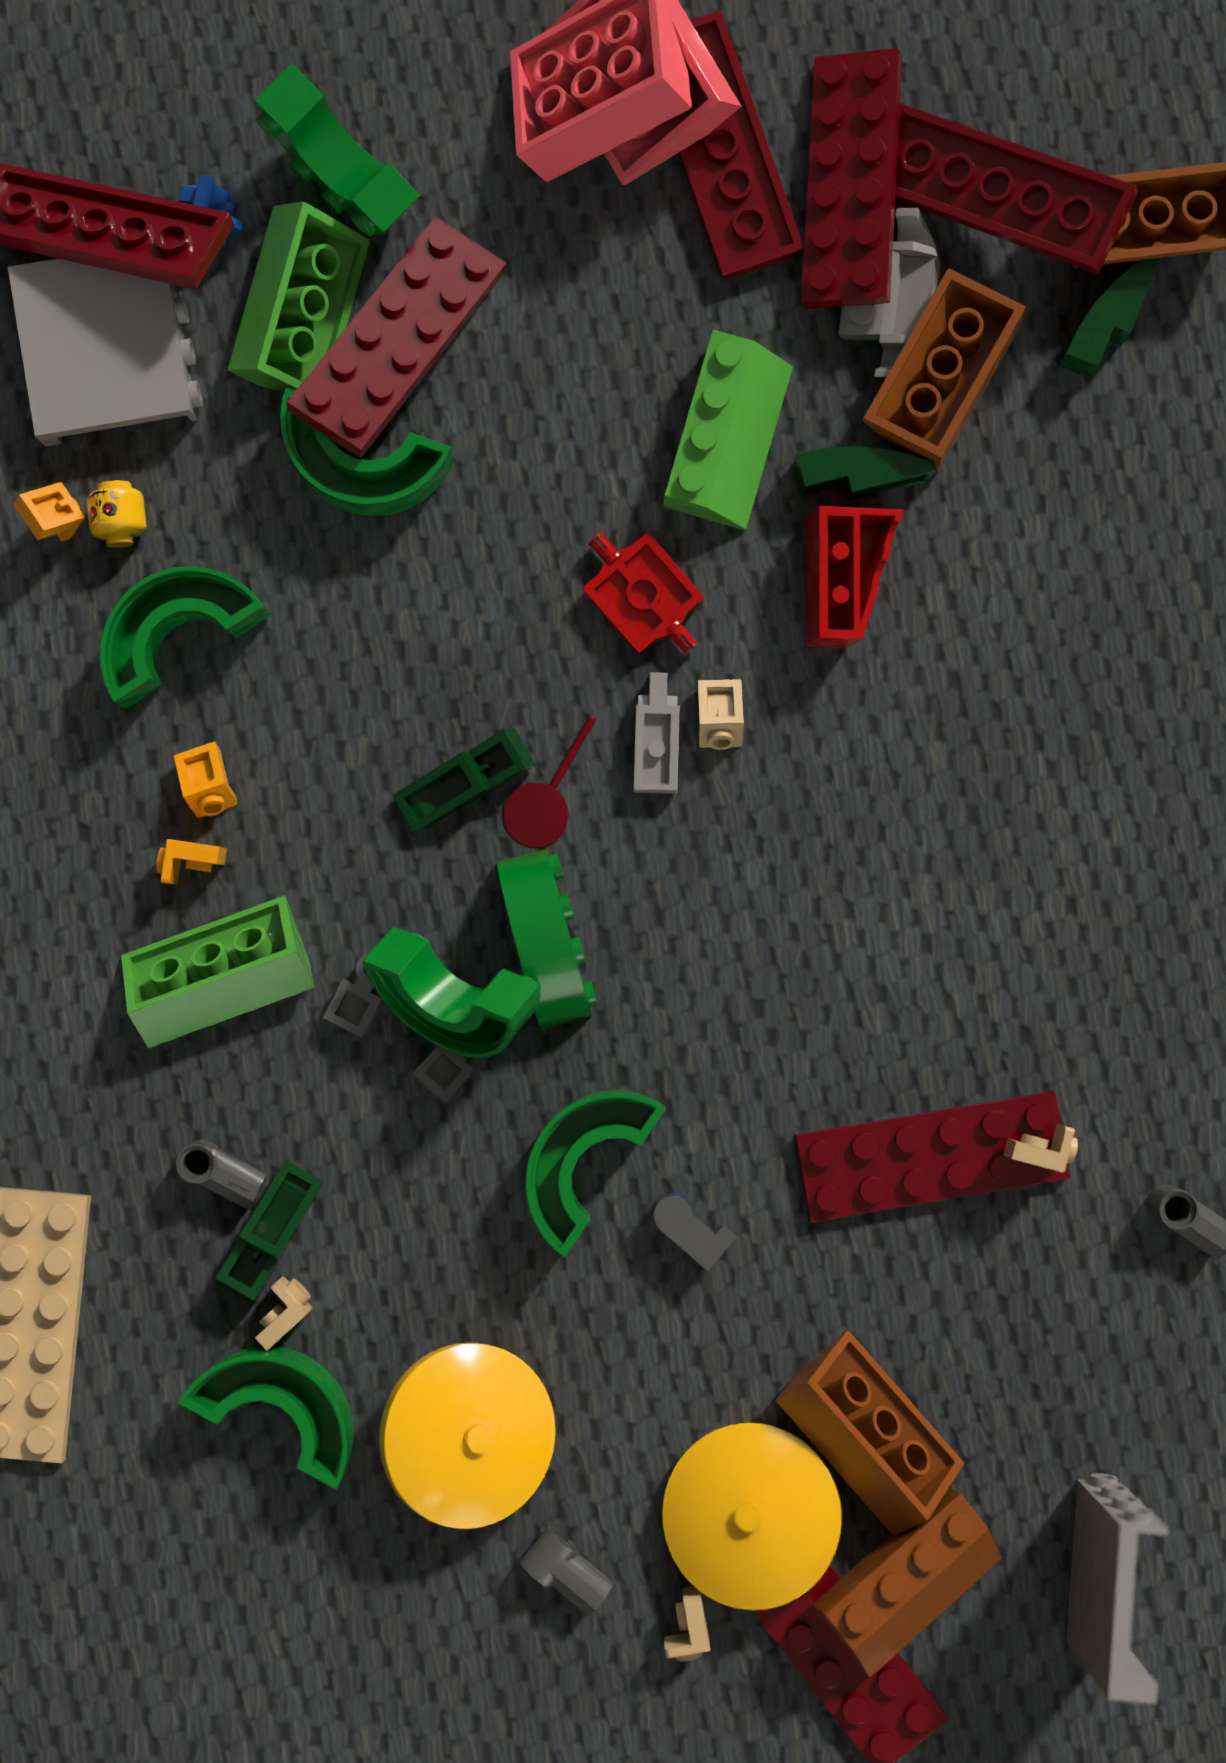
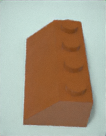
(1173, 214)
(944, 368)
(871, 1434)
(908, 1582)

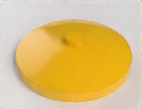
(467, 1435)
(752, 1516)

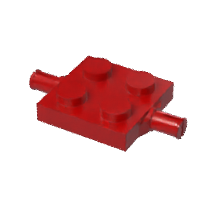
(643, 593)

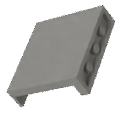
(100, 348)
(1103, 1586)

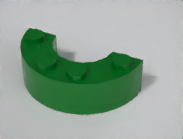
(328, 155)
(362, 485)
(154, 610)
(543, 937)
(441, 1005)
(561, 1143)
(297, 1387)

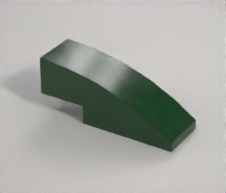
(1109, 319)
(859, 470)
(464, 779)
(269, 1232)

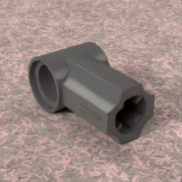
(225, 1174)
(1191, 1221)
(561, 1566)

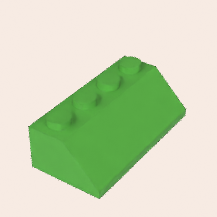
(297, 296)
(728, 431)
(215, 972)

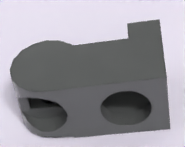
(676, 1220)

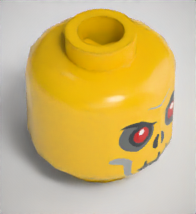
(116, 513)

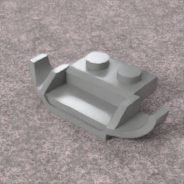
(912, 285)

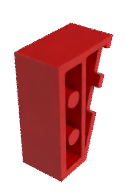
(843, 570)

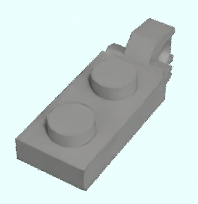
(656, 739)

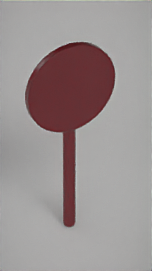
(537, 811)

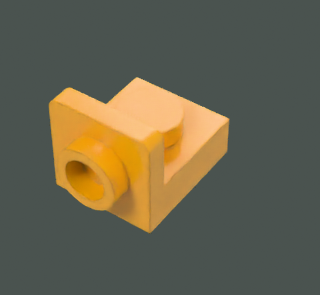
(50, 512)
(204, 780)
(197, 857)

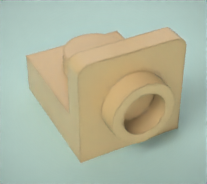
(720, 713)
(1035, 1151)
(281, 1320)
(691, 1618)

